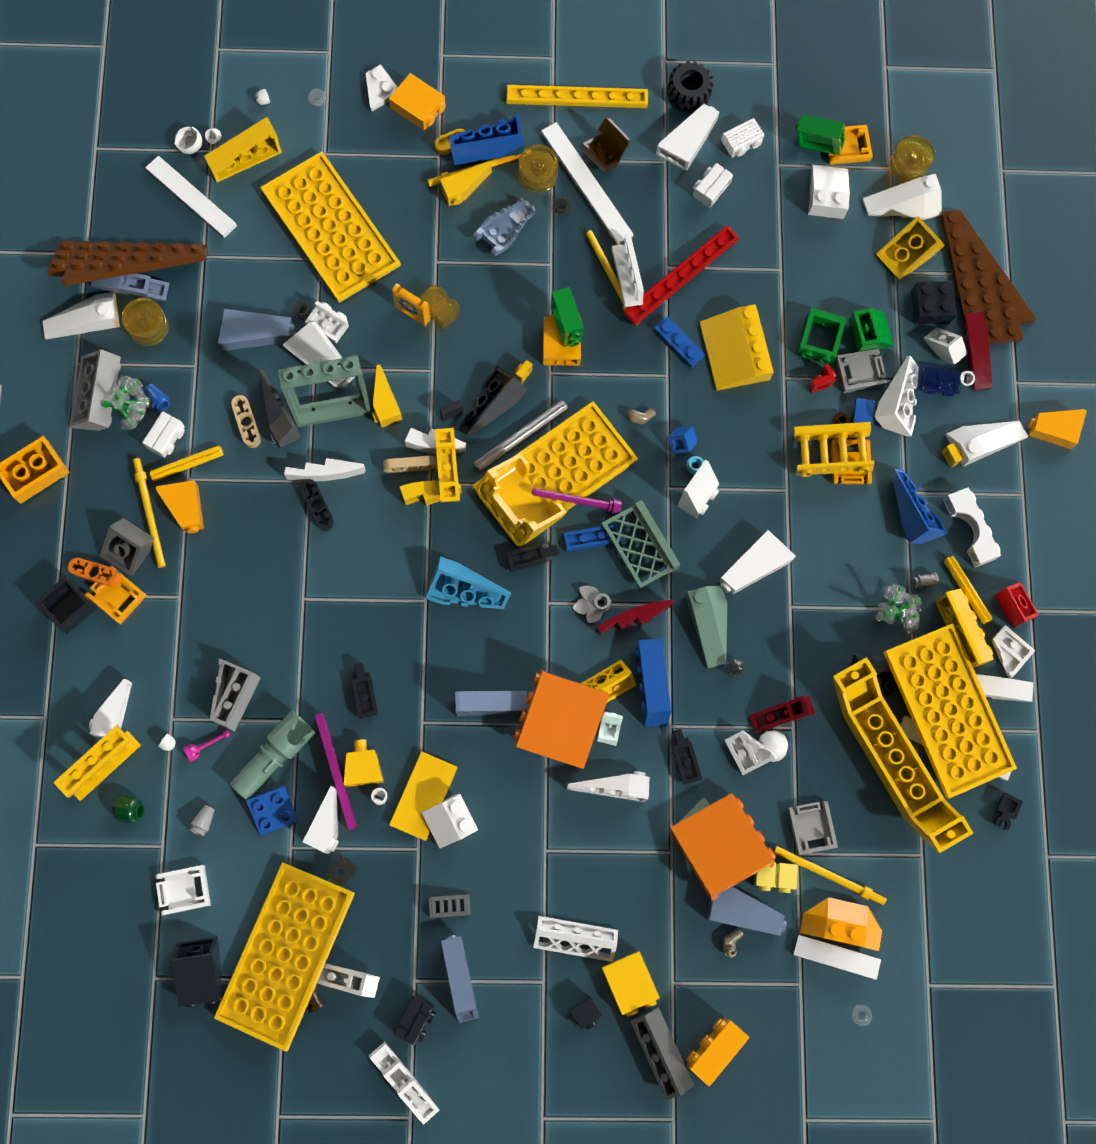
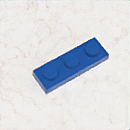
(679, 342)

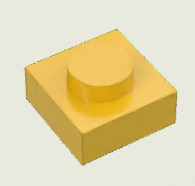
(523, 371)
(952, 455)

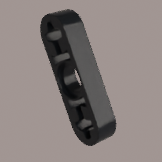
(306, 494)

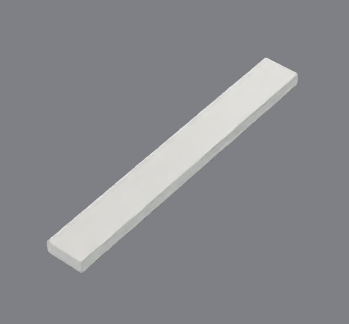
(586, 183)

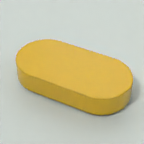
(442, 143)

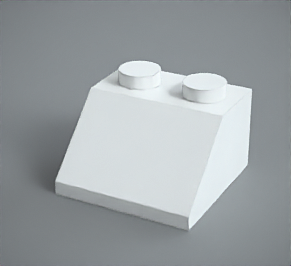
(449, 821)

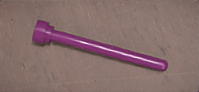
(612, 506)

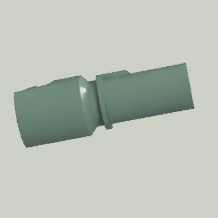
(281, 745)

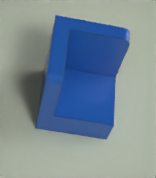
(682, 439)

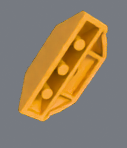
(842, 923)

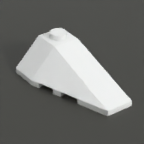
(90, 315)

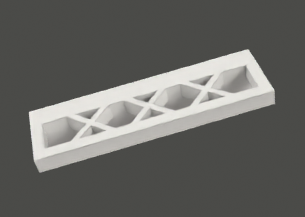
(628, 273)
(576, 935)

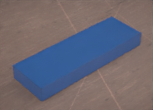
(589, 538)

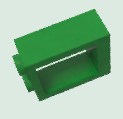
(820, 134)
(567, 317)
(827, 320)

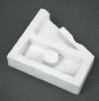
(1011, 650)

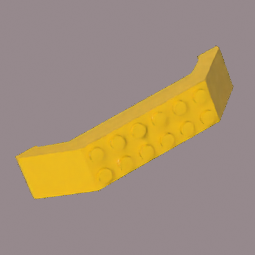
(896, 759)

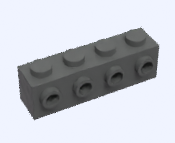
(662, 1054)

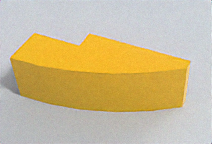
(422, 490)

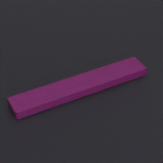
(336, 772)

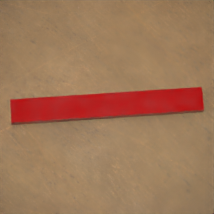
(681, 275)

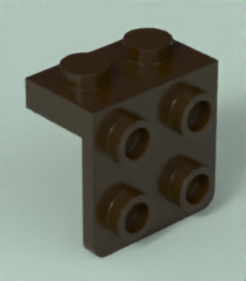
(606, 146)

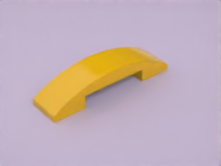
(447, 465)

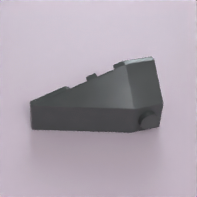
(280, 422)

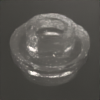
(317, 93)
(867, 1015)

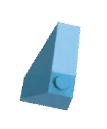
(460, 585)

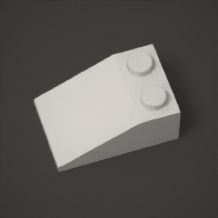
(829, 192)
(699, 491)
(324, 828)

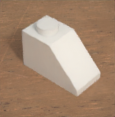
(946, 345)

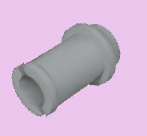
(925, 580)

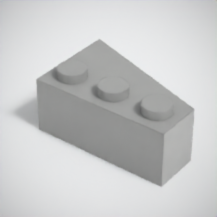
(232, 694)

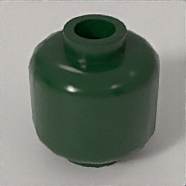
(128, 809)

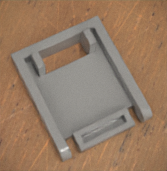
(863, 369)
(812, 824)

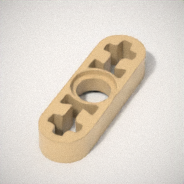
(245, 436)
(410, 464)

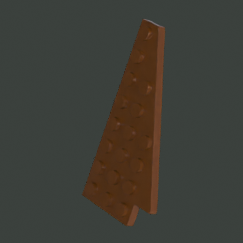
(97, 261)
(982, 282)

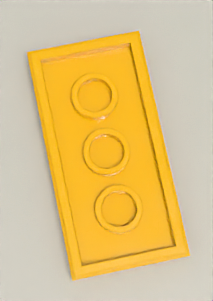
(424, 790)

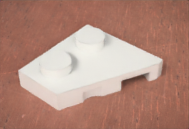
(379, 87)
(748, 752)

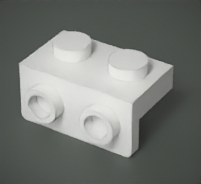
(331, 323)

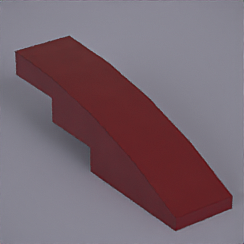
(978, 350)
(639, 614)

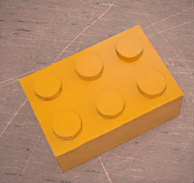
(32, 469)
(716, 1050)

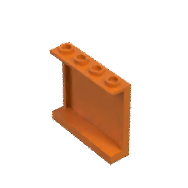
(560, 719)
(722, 845)

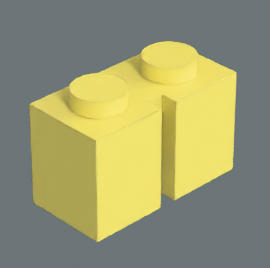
(780, 876)

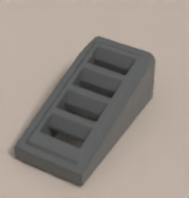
(432, 906)

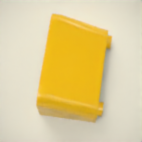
(509, 498)

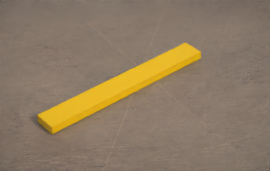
(577, 96)

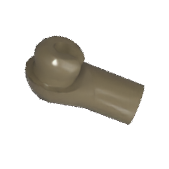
(639, 417)
(729, 942)

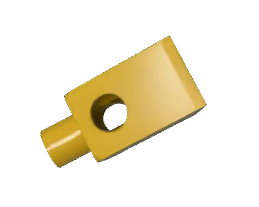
(362, 766)

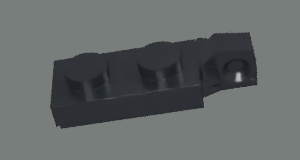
(530, 556)
(364, 693)
(685, 758)

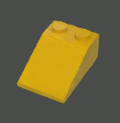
(910, 248)

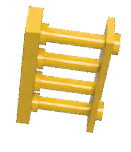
(841, 433)
(97, 763)

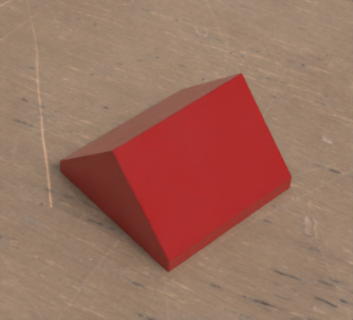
(1016, 604)

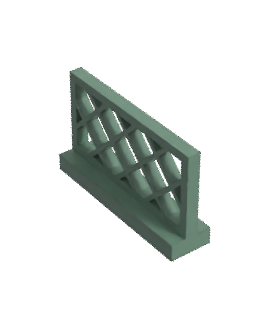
(656, 539)

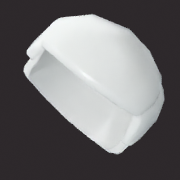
(188, 140)
(775, 742)

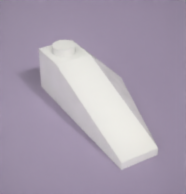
(911, 199)
(897, 403)
(985, 439)
(626, 786)

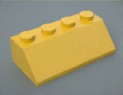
(955, 609)

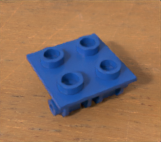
(272, 810)

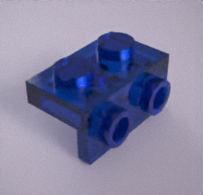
(940, 380)

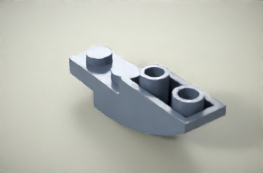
(136, 285)

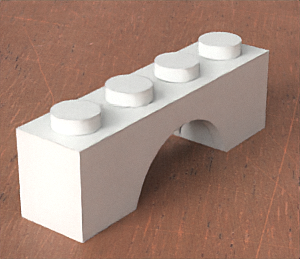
(964, 506)

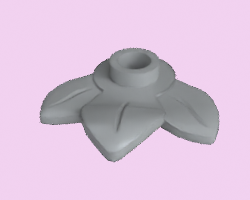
(589, 603)

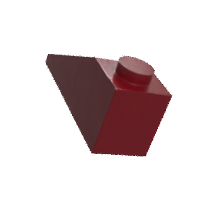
(782, 714)

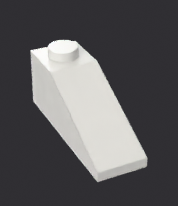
(111, 711)
(349, 980)

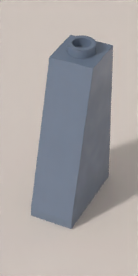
(252, 329)
(490, 702)
(743, 911)
(459, 979)

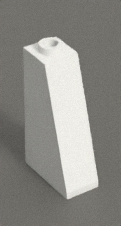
(687, 139)
(313, 346)
(758, 562)

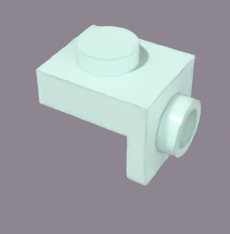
(609, 728)

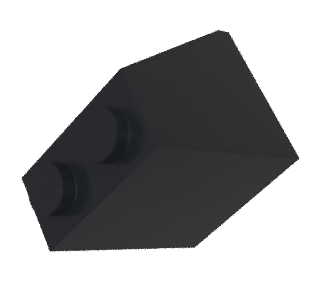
(197, 972)

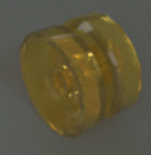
(911, 158)
(538, 168)
(145, 321)

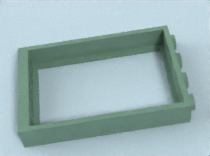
(329, 409)

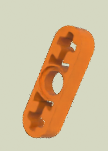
(89, 566)

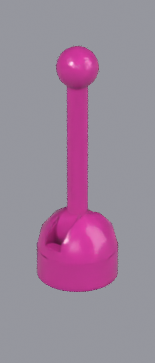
(193, 751)

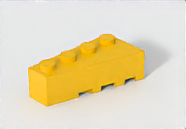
(244, 150)

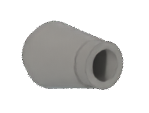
(202, 821)

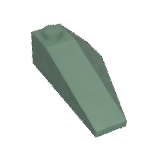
(709, 618)

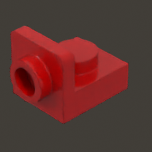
(823, 381)

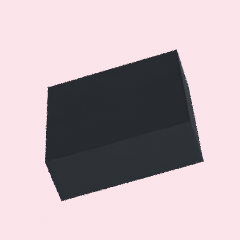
(451, 410)

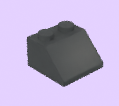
(126, 546)

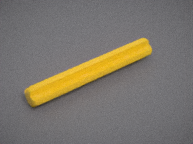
(186, 463)
(968, 589)

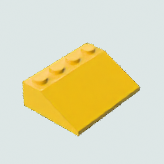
(736, 348)

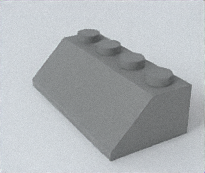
(95, 381)

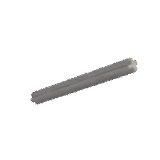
(520, 435)

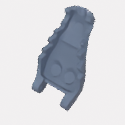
(503, 227)

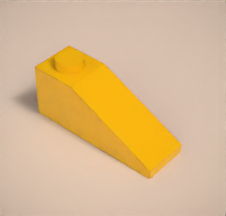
(462, 184)
(384, 403)

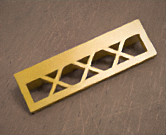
(615, 683)

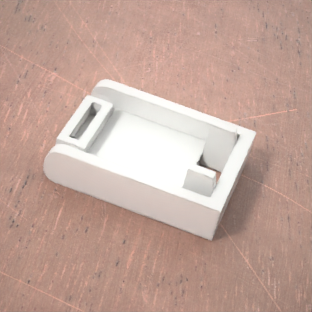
(179, 890)

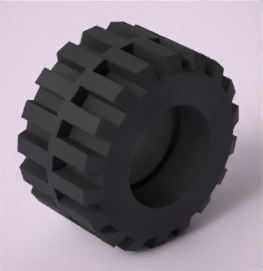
(692, 74)

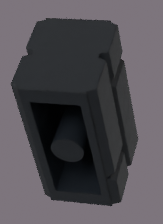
(414, 1020)

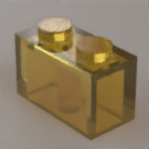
(441, 307)

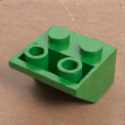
(870, 330)

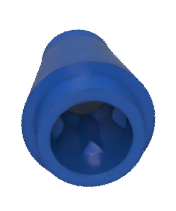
(157, 398)

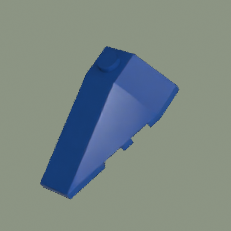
(915, 517)

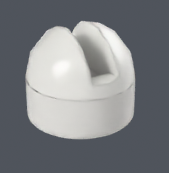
(262, 97)
(211, 133)
(970, 378)
(167, 743)
(379, 792)

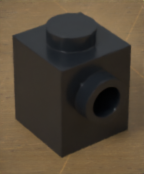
(585, 1014)

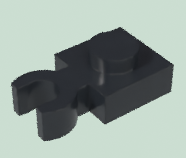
(1009, 808)

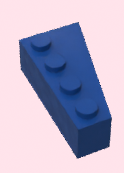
(488, 142)
(653, 683)

